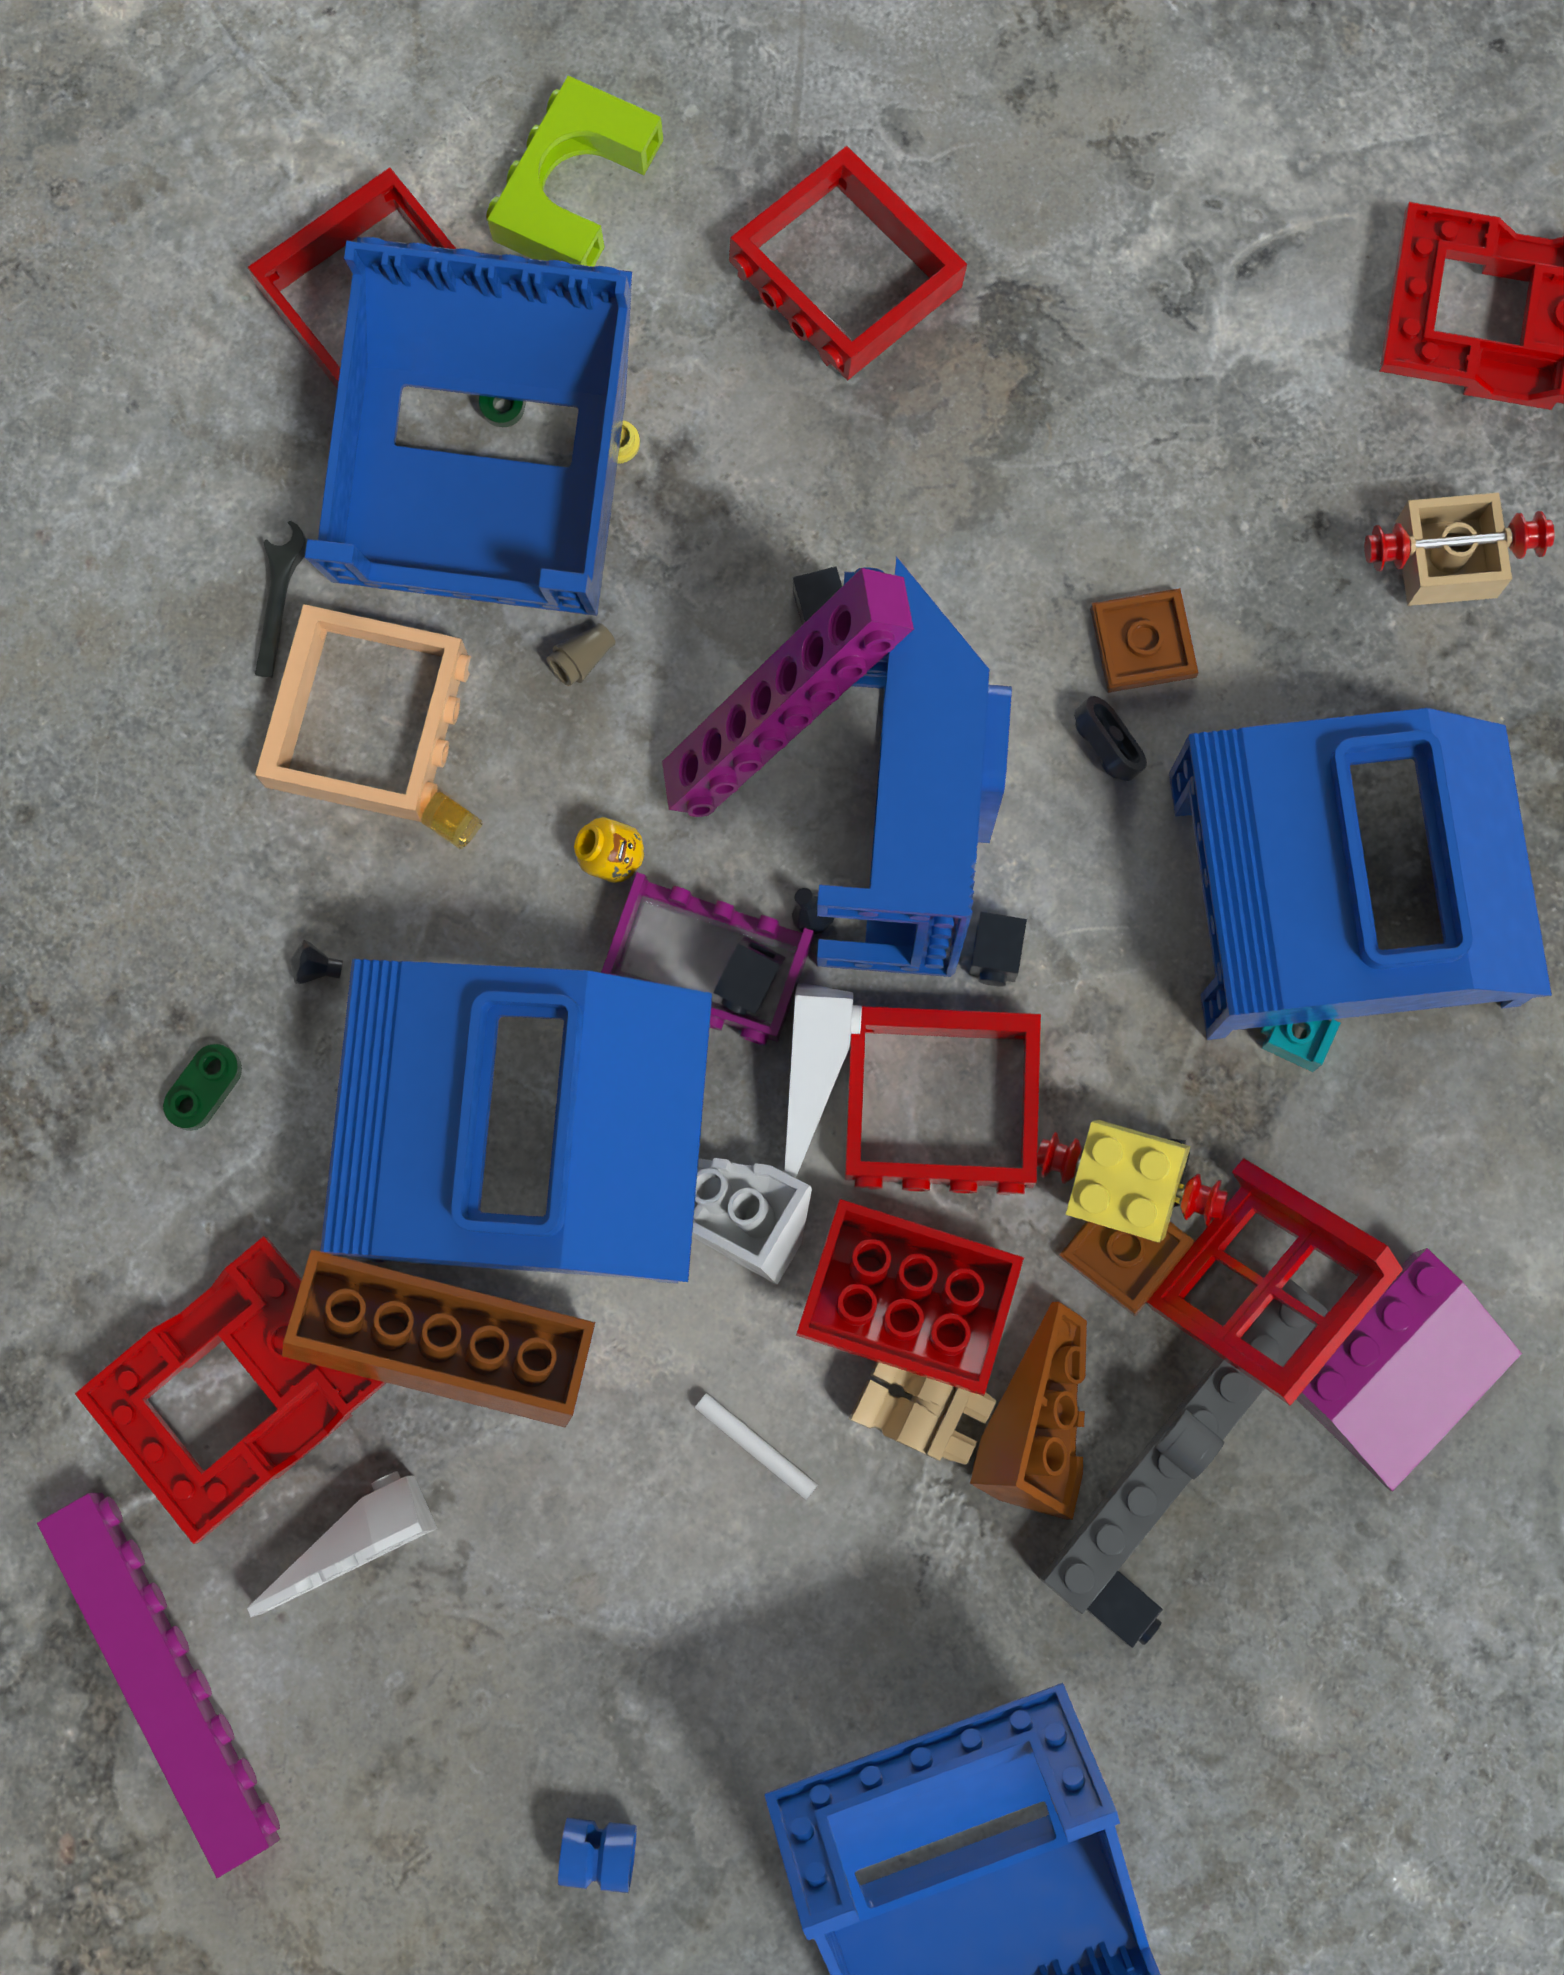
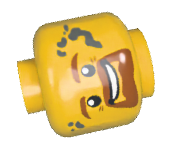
(609, 849)

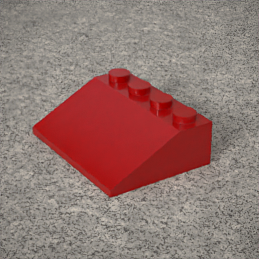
(910, 1297)

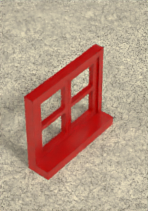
(1314, 1229)

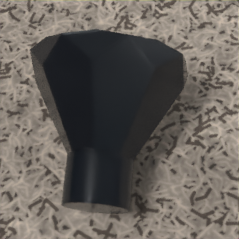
(805, 912)
(310, 964)

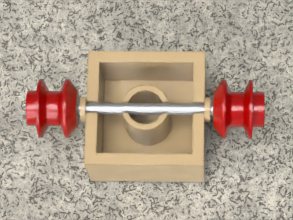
(1456, 547)

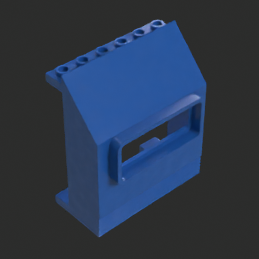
(462, 519)
(933, 799)
(1292, 881)
(419, 1115)
(1011, 1904)

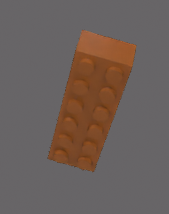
(438, 1339)

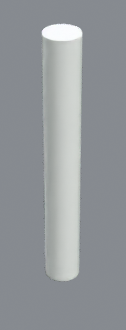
(756, 1446)

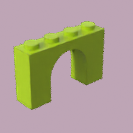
(576, 123)

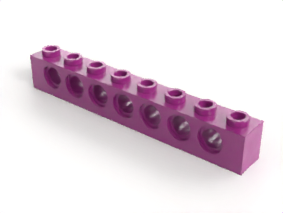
(788, 691)

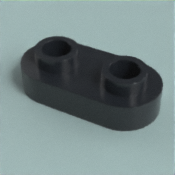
(1110, 739)

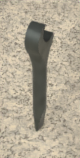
(282, 564)

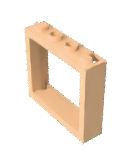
(295, 691)

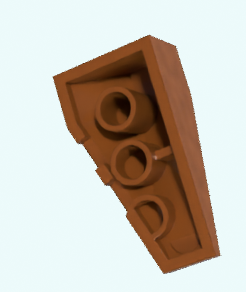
(1031, 1438)

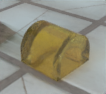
(450, 820)

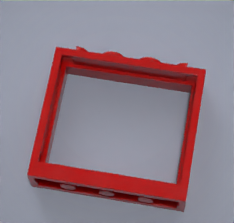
(892, 217)
(326, 237)
(946, 1024)

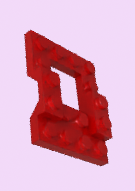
(1486, 368)
(250, 1314)

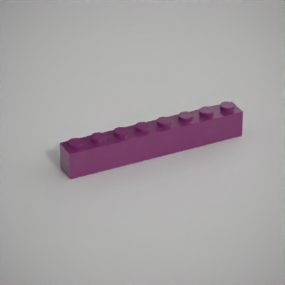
(160, 1682)

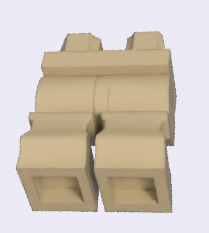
(927, 1419)

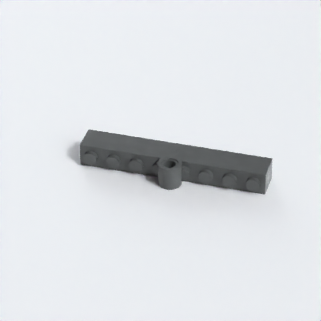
(1172, 1458)

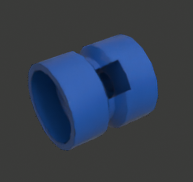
(597, 1855)

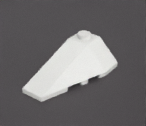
(819, 1046)
(750, 1214)
(368, 1530)

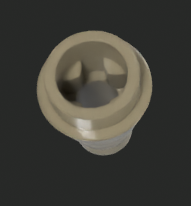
(579, 655)

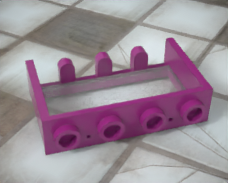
(688, 943)

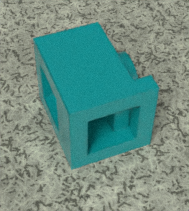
(1306, 1052)

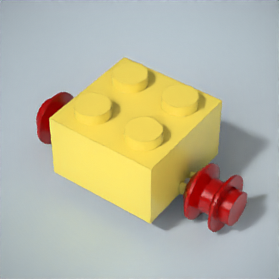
(1129, 1180)

